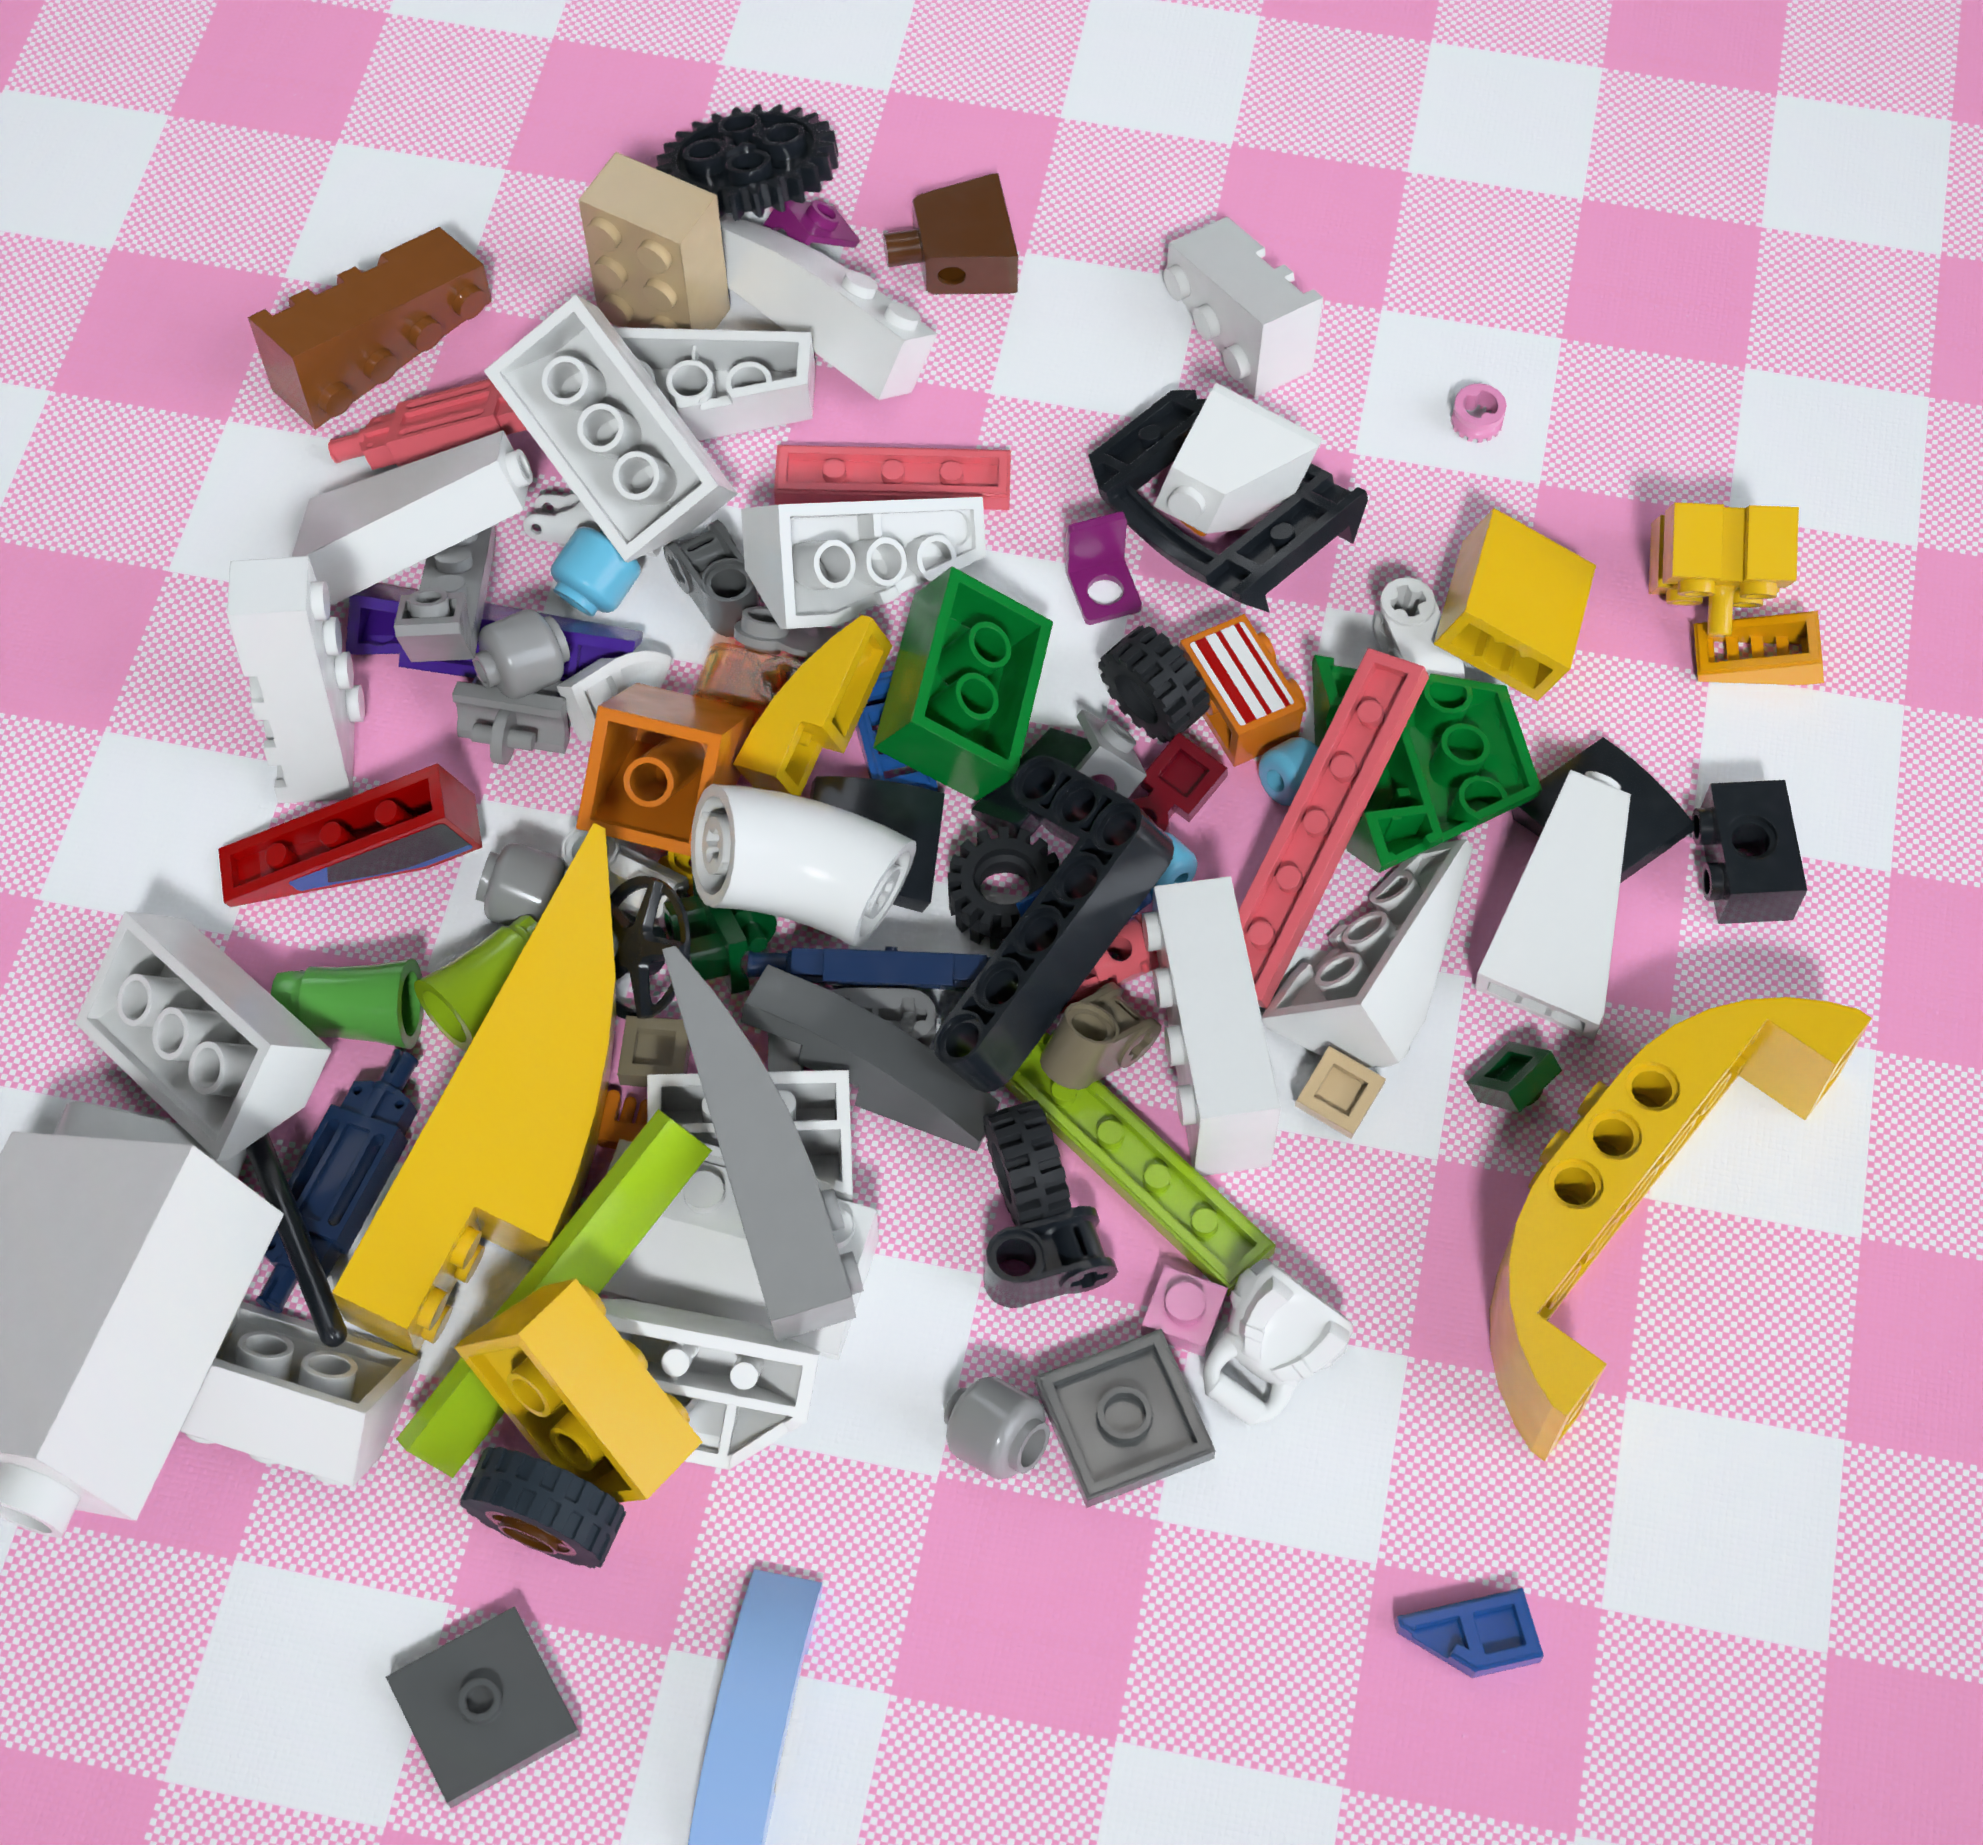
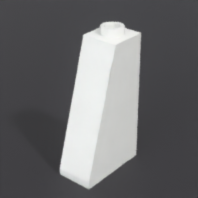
(411, 513)
(1561, 920)

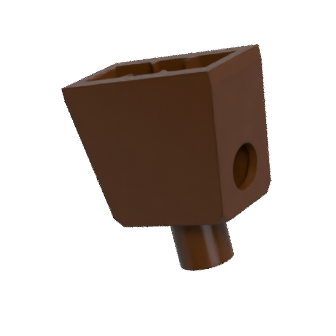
(959, 239)

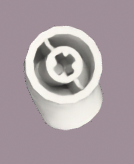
(797, 860)

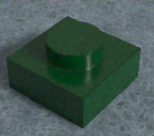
(1514, 1076)

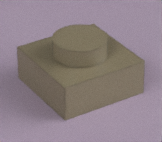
(652, 1048)

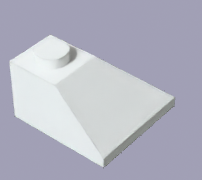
(1235, 465)

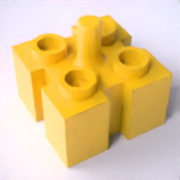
(1723, 555)

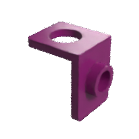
(813, 223)
(1095, 554)

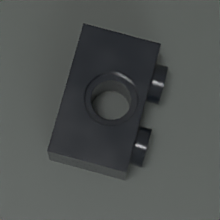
(1761, 821)

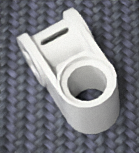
(1409, 627)

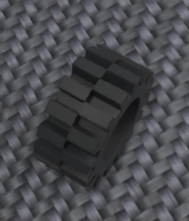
(990, 858)

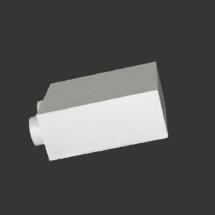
(110, 1313)

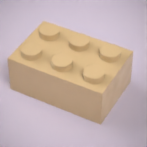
(654, 248)

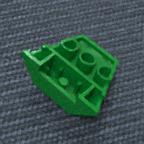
(1449, 771)

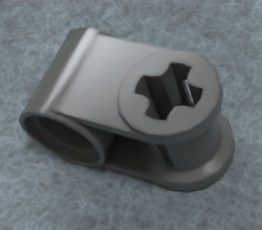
(713, 576)

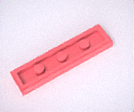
(890, 473)

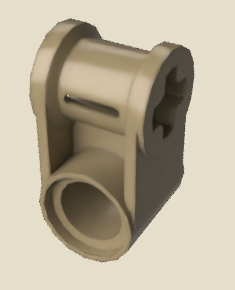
(1097, 1039)

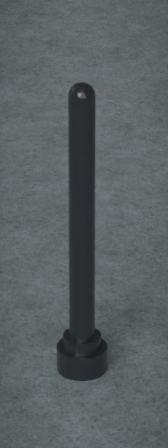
(298, 1243)

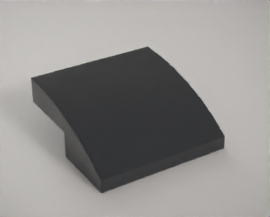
(901, 807)
(1653, 816)

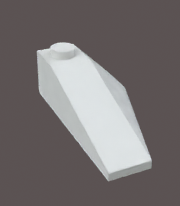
(845, 557)

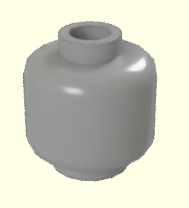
(521, 654)
(518, 883)
(996, 1428)

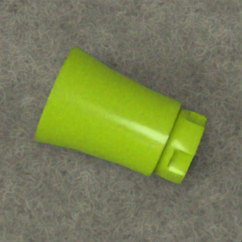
(465, 989)

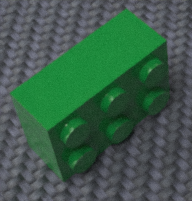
(964, 684)

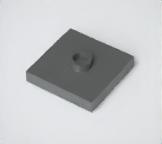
(1124, 1418)
(482, 1707)

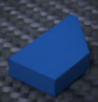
(1477, 1634)

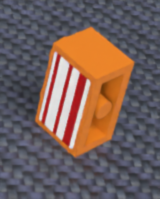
(1248, 693)

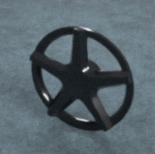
(642, 943)

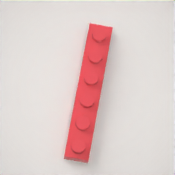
(1326, 813)

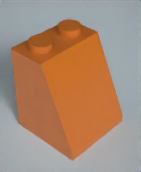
(654, 760)

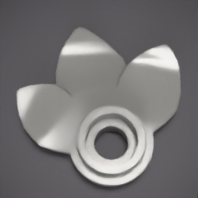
(761, 633)

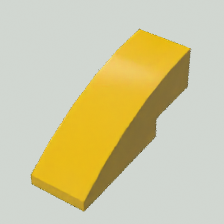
(815, 709)

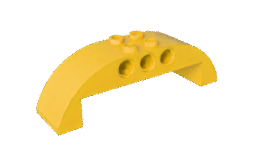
(1612, 1161)

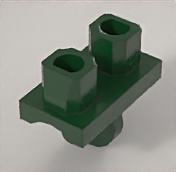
(721, 938)

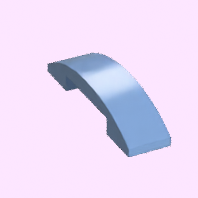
(754, 1710)

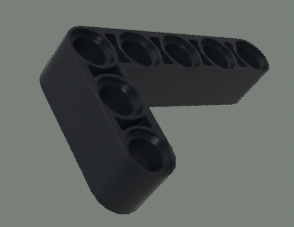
(1064, 930)

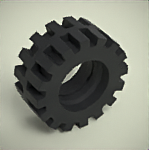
(1154, 683)
(1026, 1162)

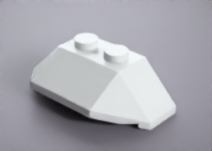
(725, 1373)

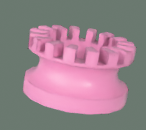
(1489, 423)

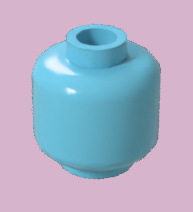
(592, 573)

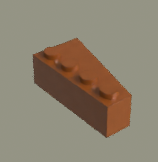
(368, 325)

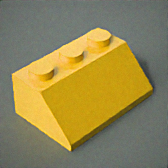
(581, 1391)

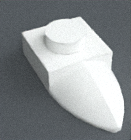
(606, 679)

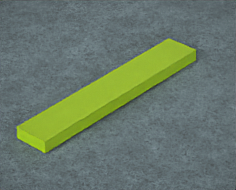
(1146, 1173)
(586, 1249)

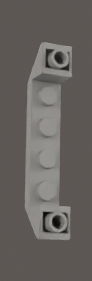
(448, 608)

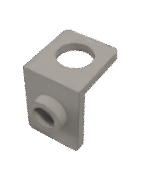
(1110, 753)

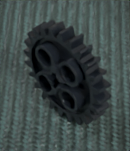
(754, 158)

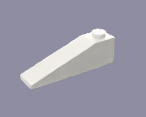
(1383, 967)

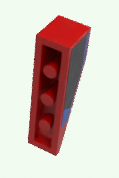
(359, 839)

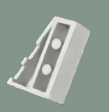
(1245, 305)
(816, 1103)

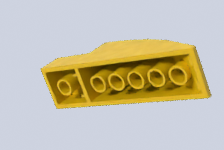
(511, 1128)

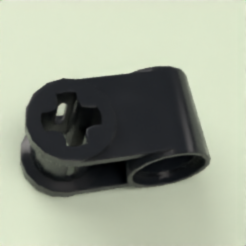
(1060, 1252)

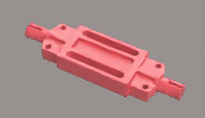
(429, 426)

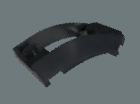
(1260, 556)

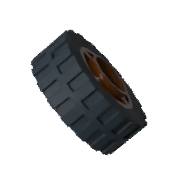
(543, 1506)

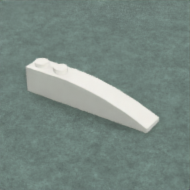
(850, 320)

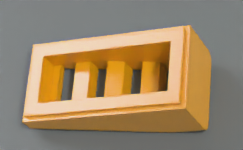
(1782, 669)

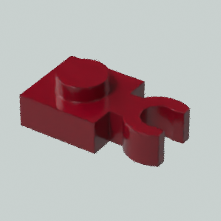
(1180, 781)

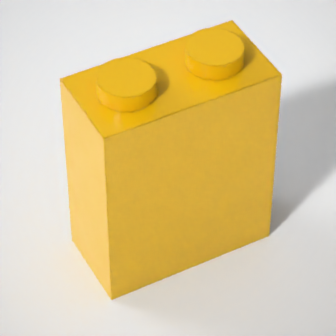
(1515, 605)

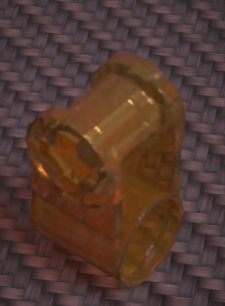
(743, 676)

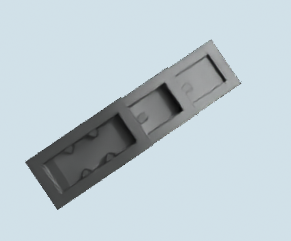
(890, 1067)

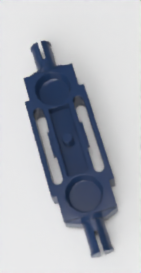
(873, 967)
(345, 1171)

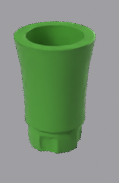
(356, 1001)

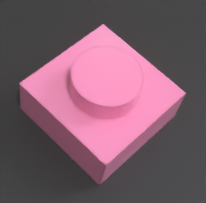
(1185, 1310)

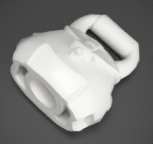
(1276, 1334)

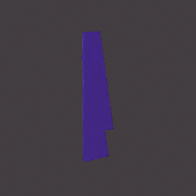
(373, 632)

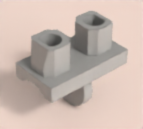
(507, 723)

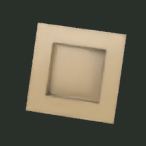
(1340, 1092)

